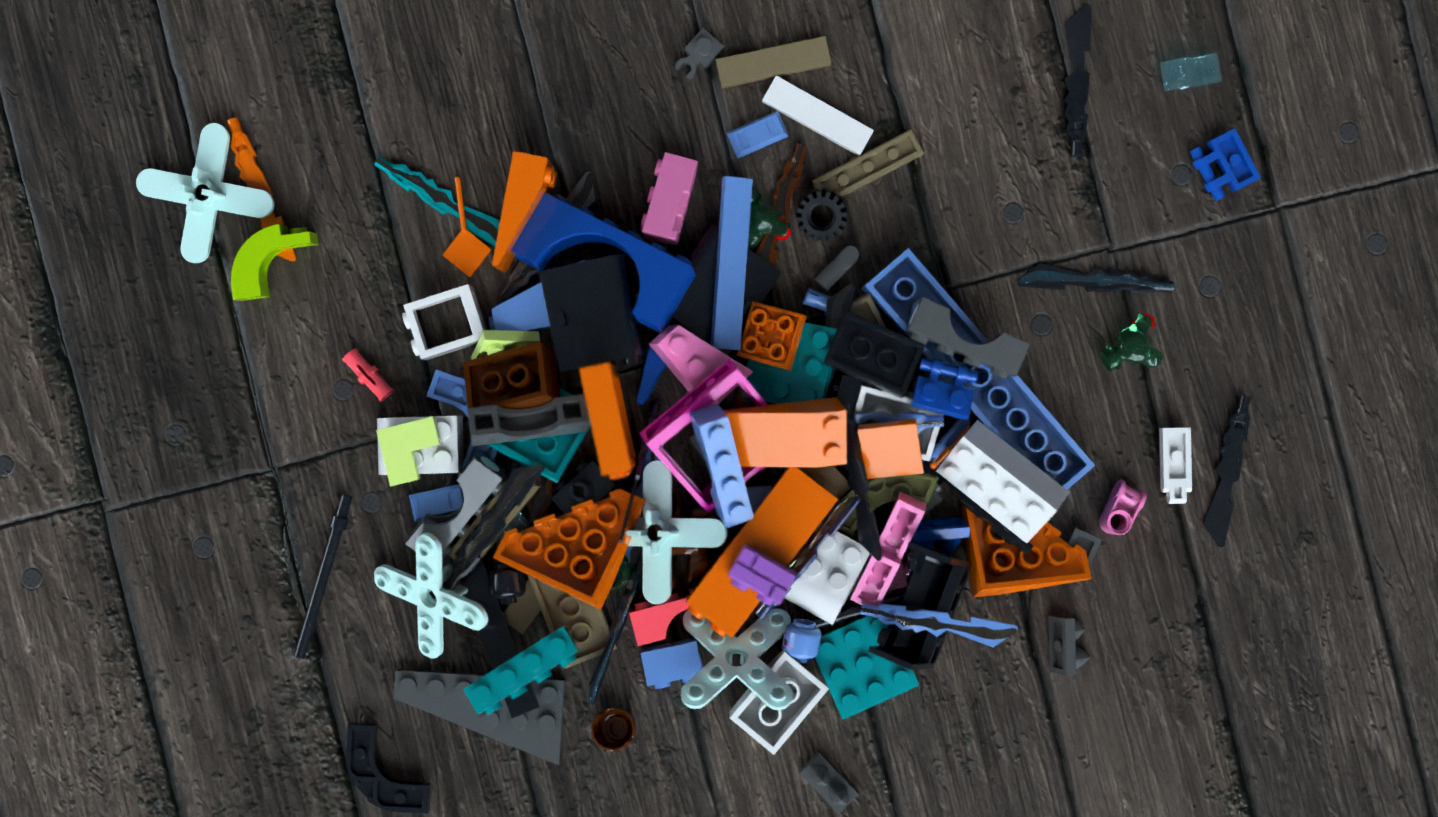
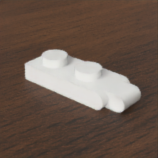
(1175, 463)

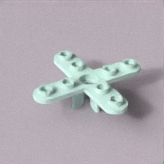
(222, 196)
(675, 533)
(416, 590)
(752, 673)

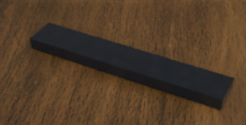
(497, 635)

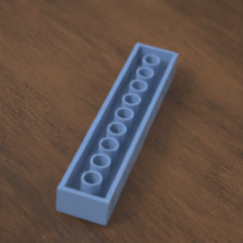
(999, 404)

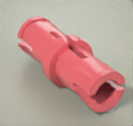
(367, 373)

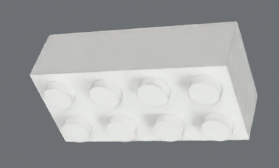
(1002, 481)

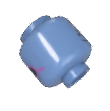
(801, 640)

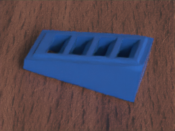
(651, 374)

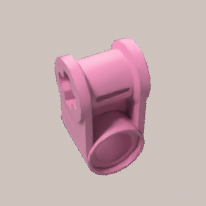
(1123, 506)

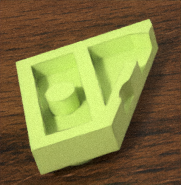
(499, 340)

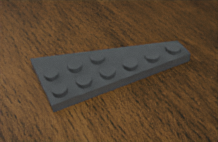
(443, 696)

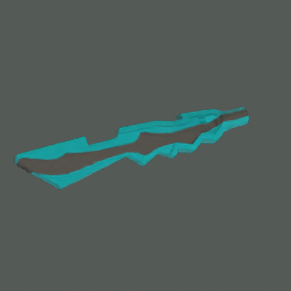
(440, 199)

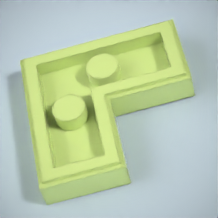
(399, 444)

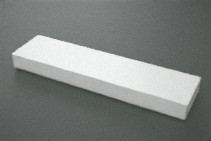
(817, 115)

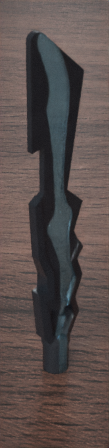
(1056, 278)
(616, 629)

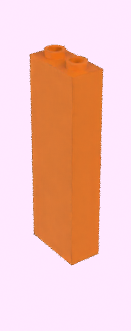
(779, 530)

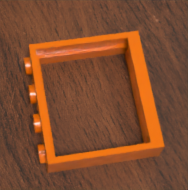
(609, 420)

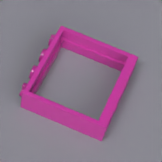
(678, 416)

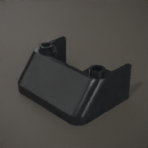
(934, 586)

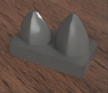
(1063, 653)
(828, 782)

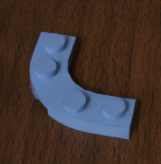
(453, 391)

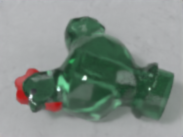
(765, 219)
(1132, 346)

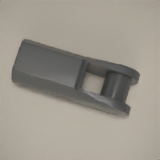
(837, 268)

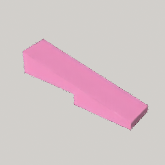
(893, 541)

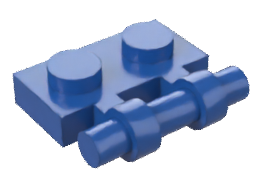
(1231, 159)
(940, 396)

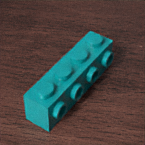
(522, 669)

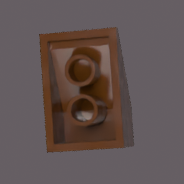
(513, 378)

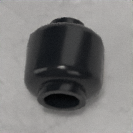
(506, 583)

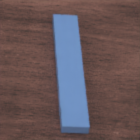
(731, 263)

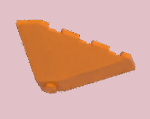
(576, 550)
(1005, 569)

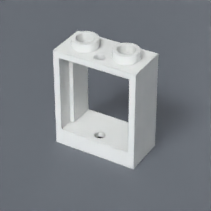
(472, 311)

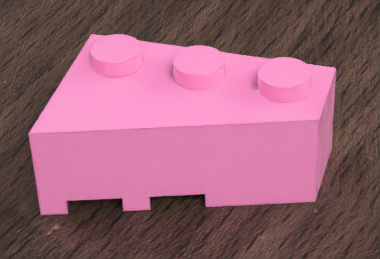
(669, 199)
(691, 357)

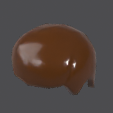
(613, 729)

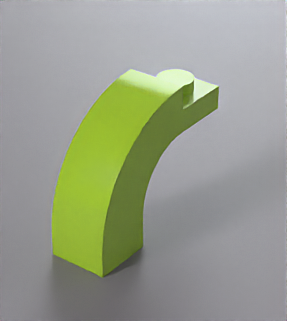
(253, 259)

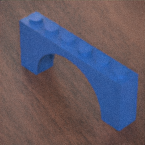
(559, 225)

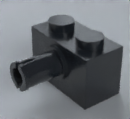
(585, 486)

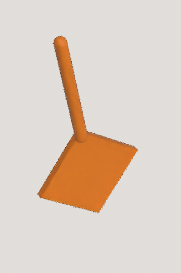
(466, 250)
(947, 450)

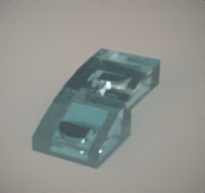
(1190, 72)

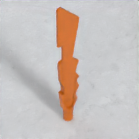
(252, 174)

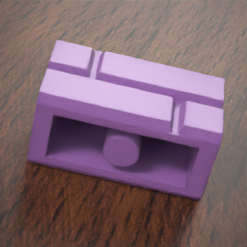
(762, 574)

